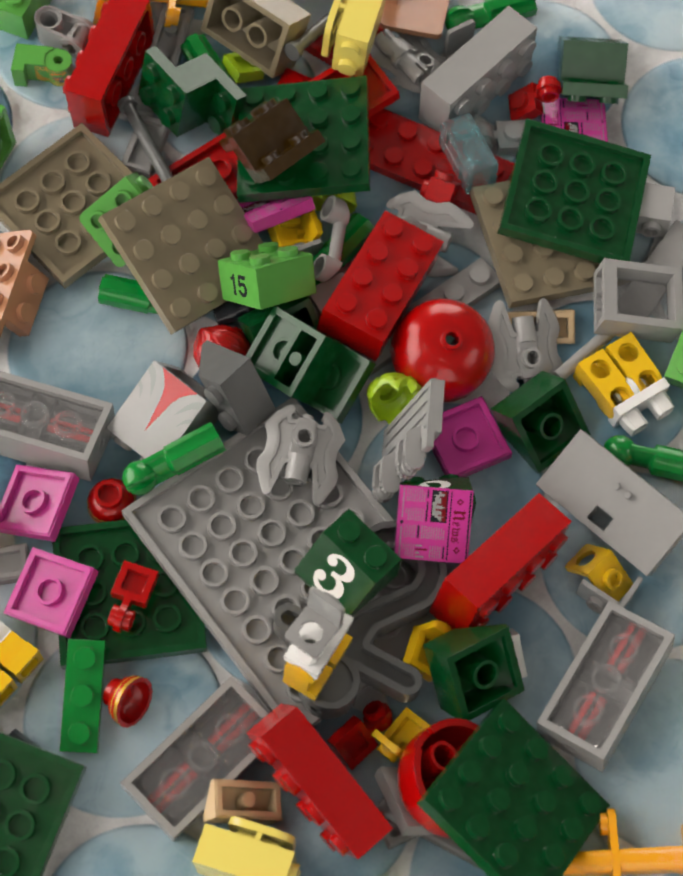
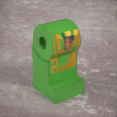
(40, 64)

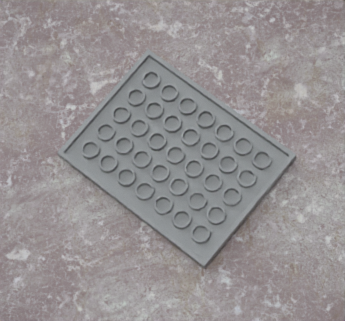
(239, 549)

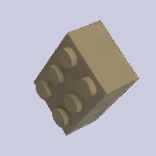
(257, 30)

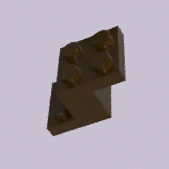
(270, 140)

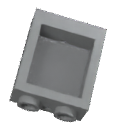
(638, 300)

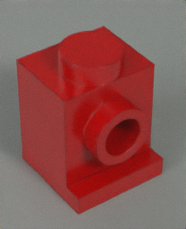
(440, 187)

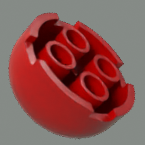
(422, 350)
(424, 761)

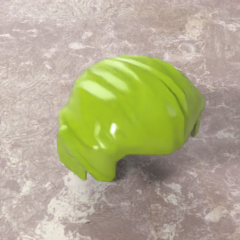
(390, 395)

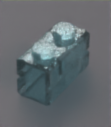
(468, 152)

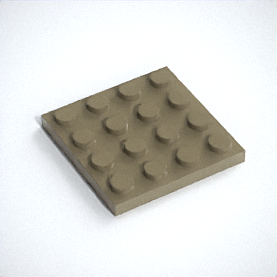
(53, 193)
(177, 237)
(523, 268)

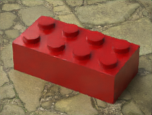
(109, 64)
(379, 285)
(502, 565)
(319, 781)

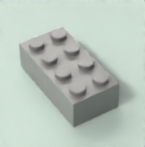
(479, 70)

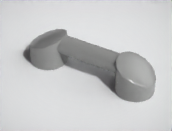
(337, 213)

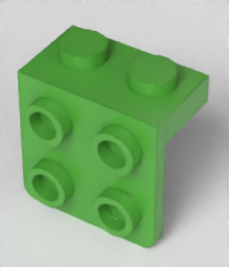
(124, 190)

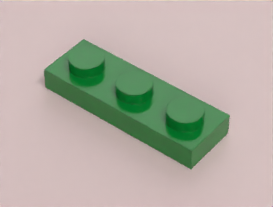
(83, 696)

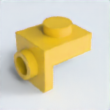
(297, 230)
(415, 651)
(399, 734)

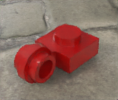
(528, 99)
(132, 586)
(354, 738)

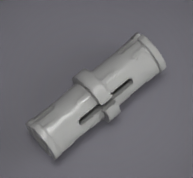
(402, 57)

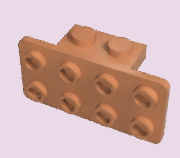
(415, 17)
(20, 283)

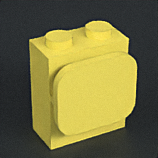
(353, 30)
(245, 851)

